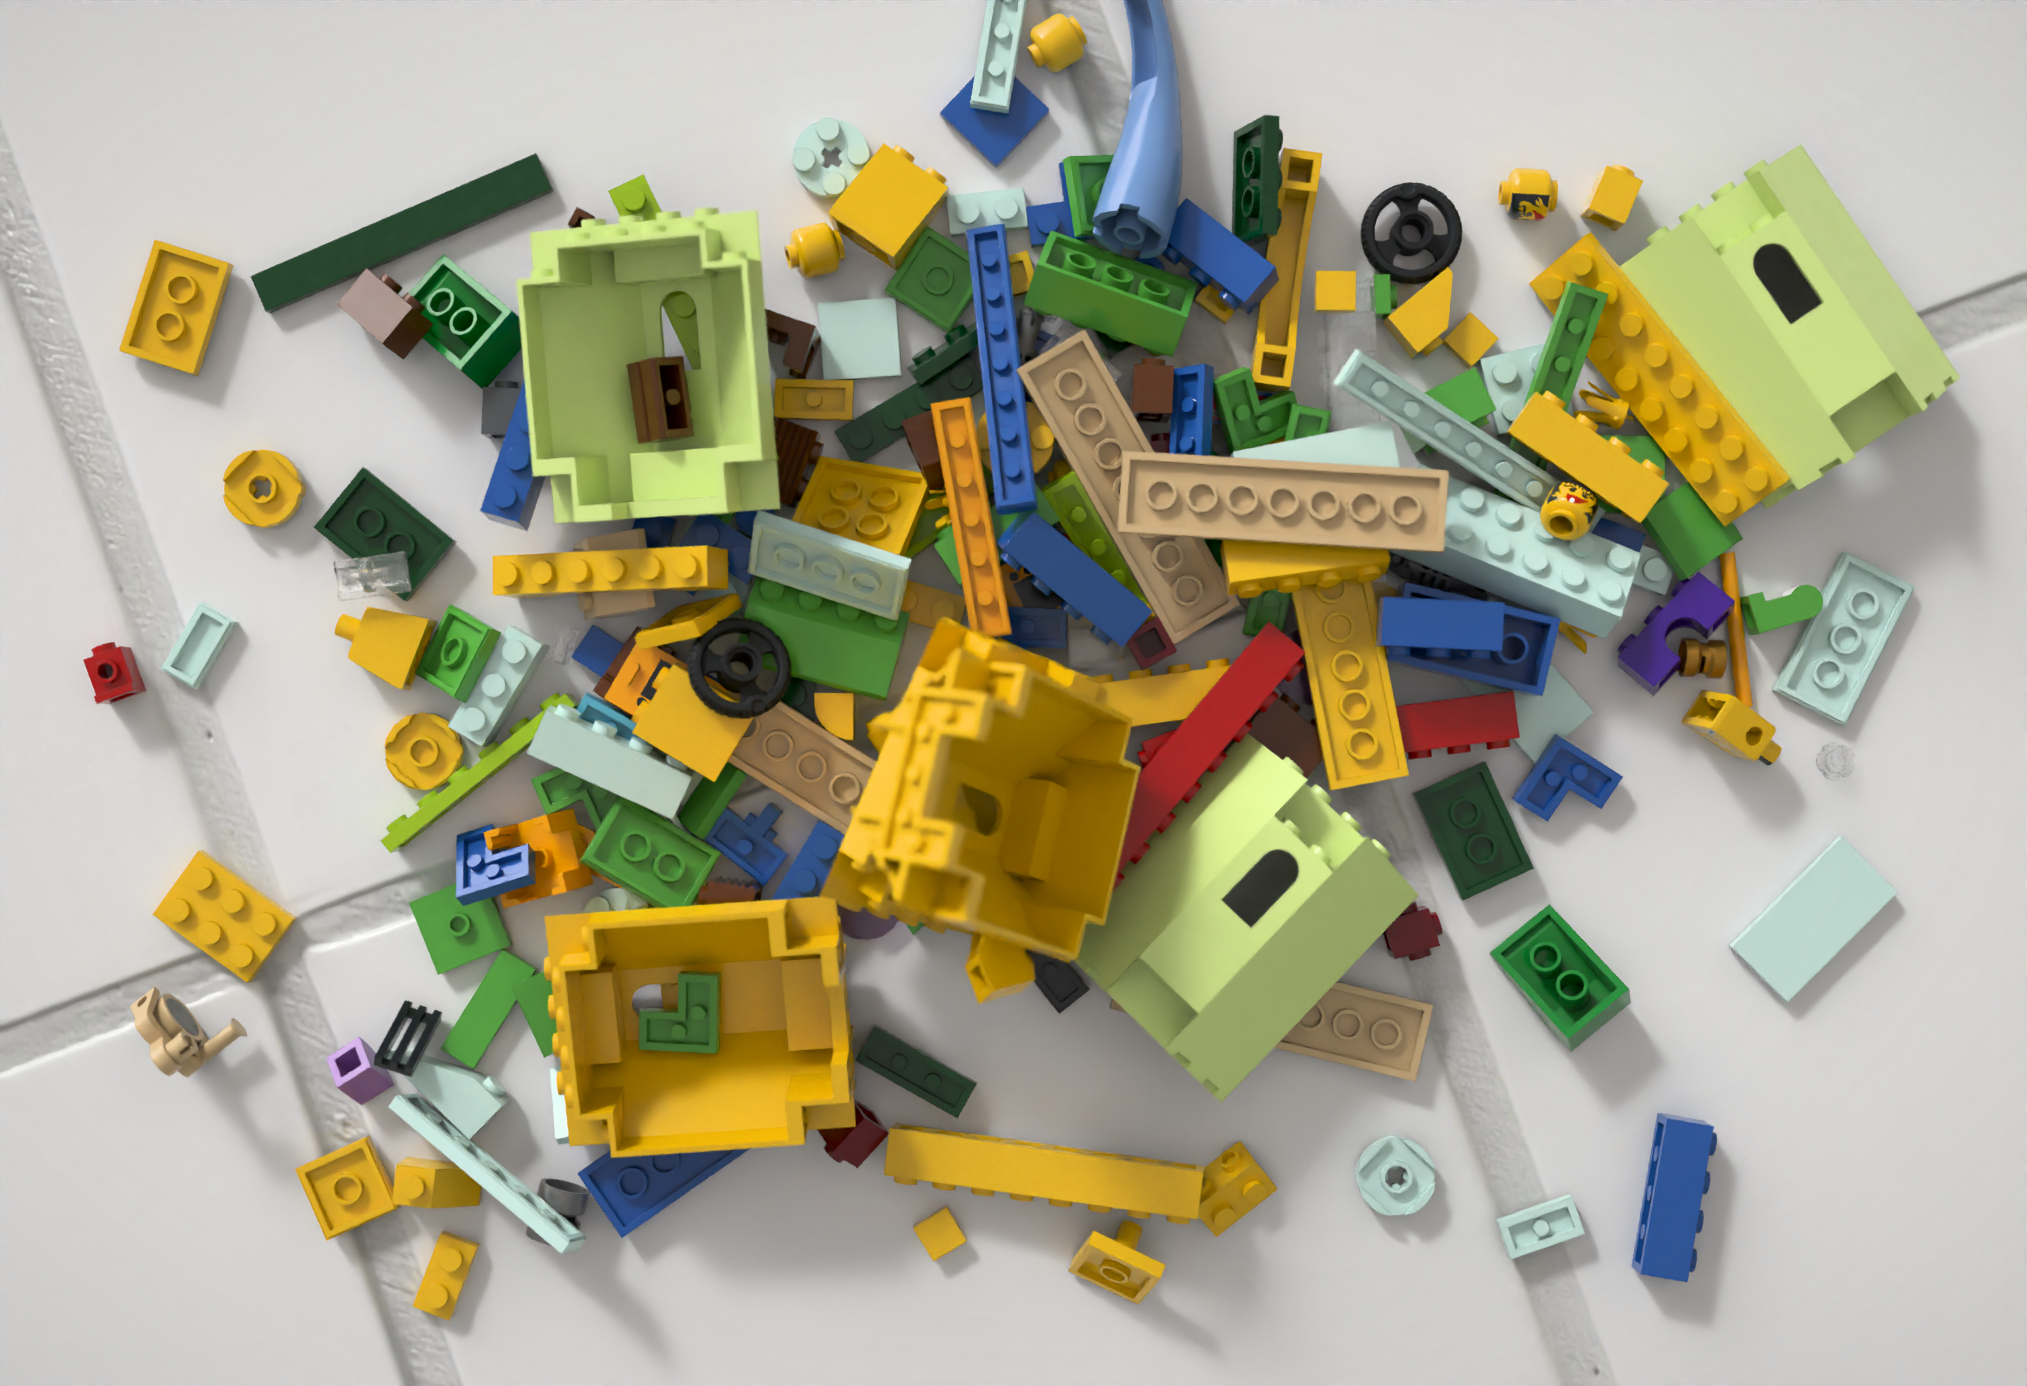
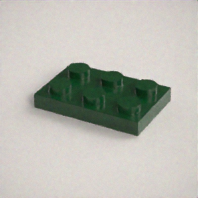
(1257, 180)
(378, 521)
(1472, 830)

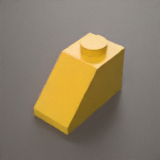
(1423, 317)
(433, 1184)

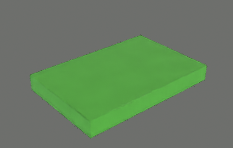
(649, 855)

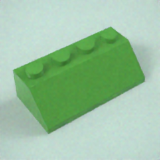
(1110, 294)
(829, 639)

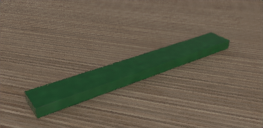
(402, 233)

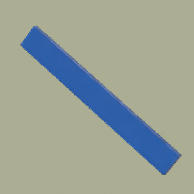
(999, 359)

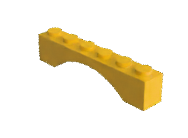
(1278, 311)
(611, 571)
(992, 964)

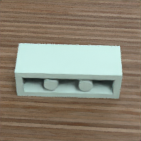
(499, 686)

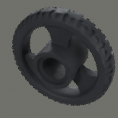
(1442, 247)
(761, 642)

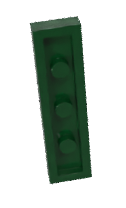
(883, 425)

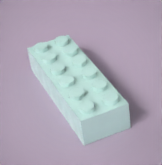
(1513, 556)

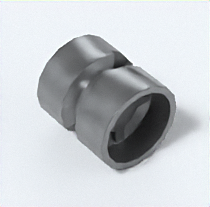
(565, 1198)

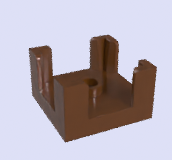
(802, 342)

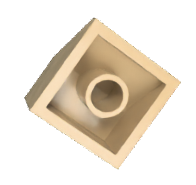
(617, 603)

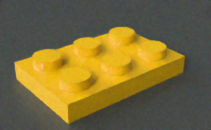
(176, 307)
(224, 916)

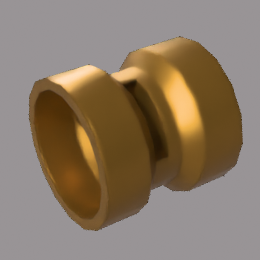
(1702, 658)

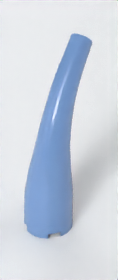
(1146, 169)

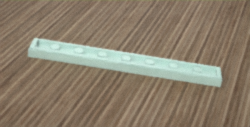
(1447, 432)

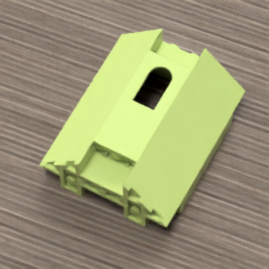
(600, 307)
(1804, 386)
(1192, 966)

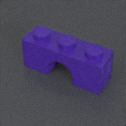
(1694, 605)

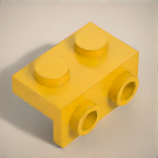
(1232, 1188)

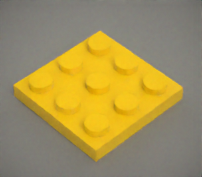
(864, 503)

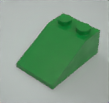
(468, 322)
(1561, 977)

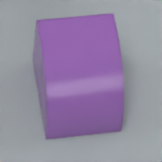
(356, 1073)

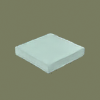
(859, 339)

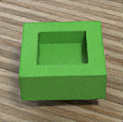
(1384, 296)

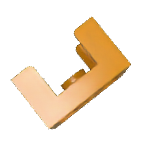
(557, 855)

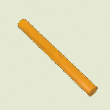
(1736, 630)

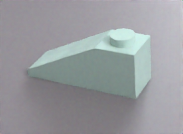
(458, 1092)

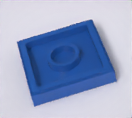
(995, 132)

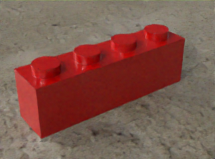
(1458, 723)

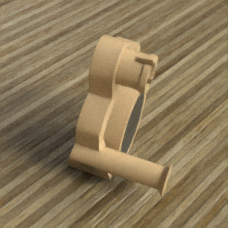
(176, 1035)

